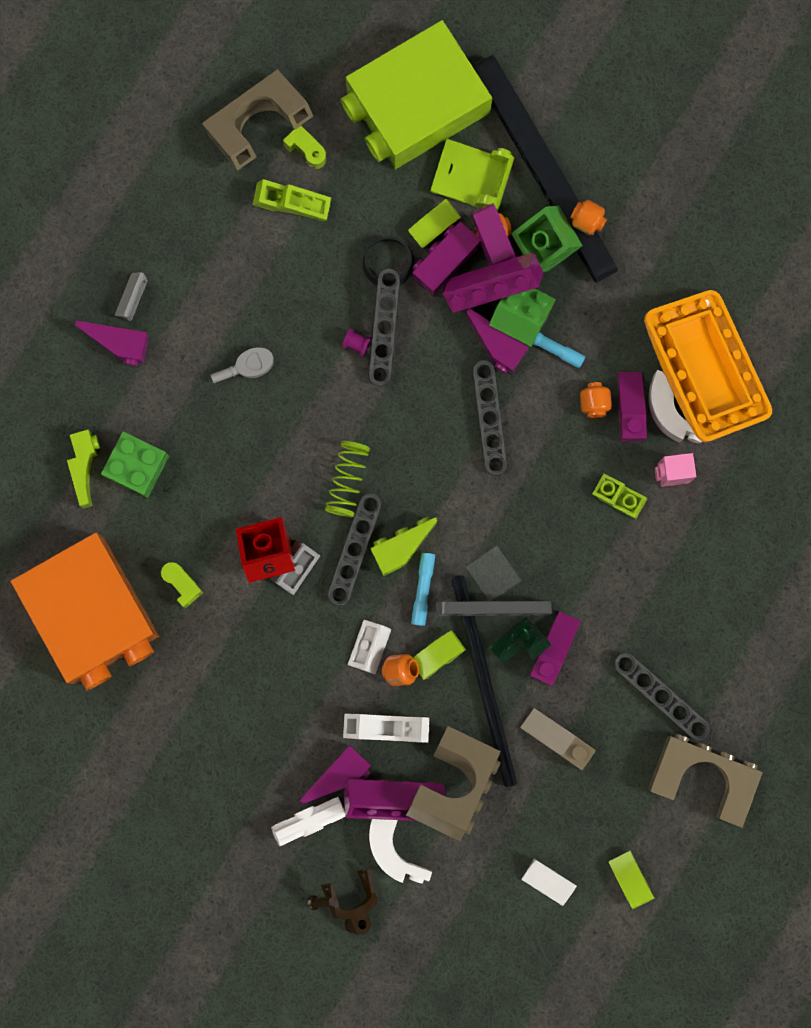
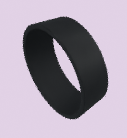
(403, 278)

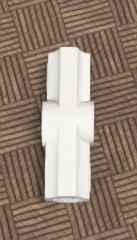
(308, 821)

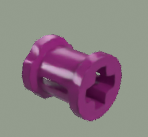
(356, 342)

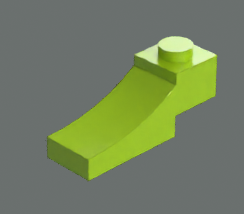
(291, 200)
(85, 449)

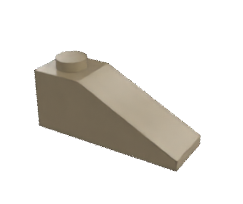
(558, 739)

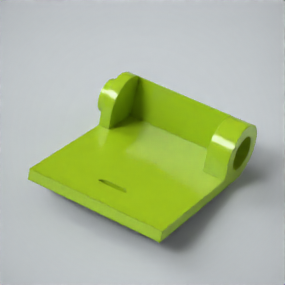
(475, 175)

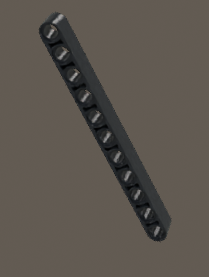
(541, 163)

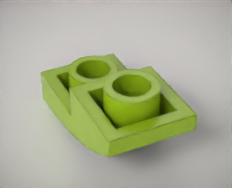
(434, 223)
(619, 496)
(438, 654)
(631, 880)

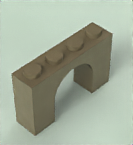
(270, 94)
(740, 779)
(454, 815)

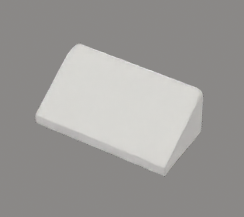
(369, 646)
(548, 882)

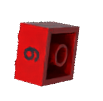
(265, 549)

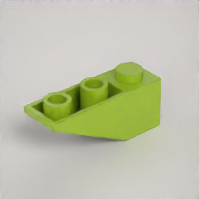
(397, 551)

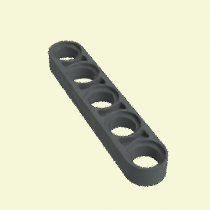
(383, 315)
(489, 406)
(354, 561)
(494, 608)
(667, 707)

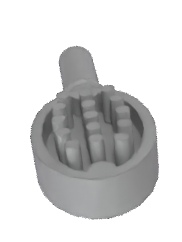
(249, 364)

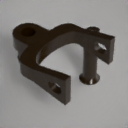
(357, 917)

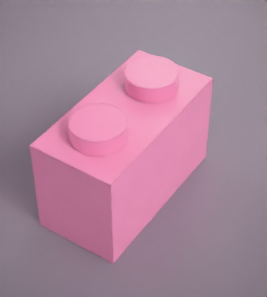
(676, 470)

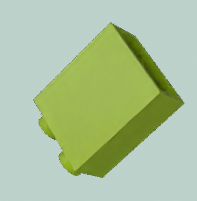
(416, 96)

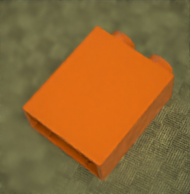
(86, 612)

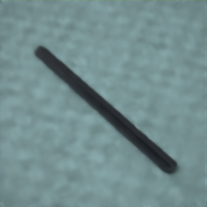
(485, 685)

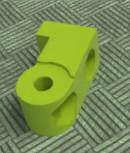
(307, 146)
(175, 575)

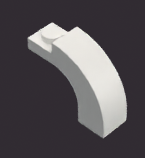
(664, 411)
(386, 728)
(385, 855)

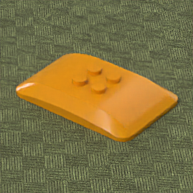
(707, 365)

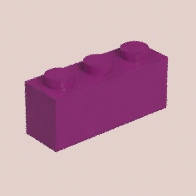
(445, 258)

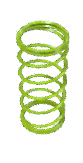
(356, 448)

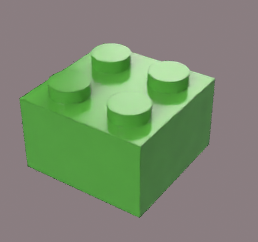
(547, 236)
(523, 315)
(135, 464)

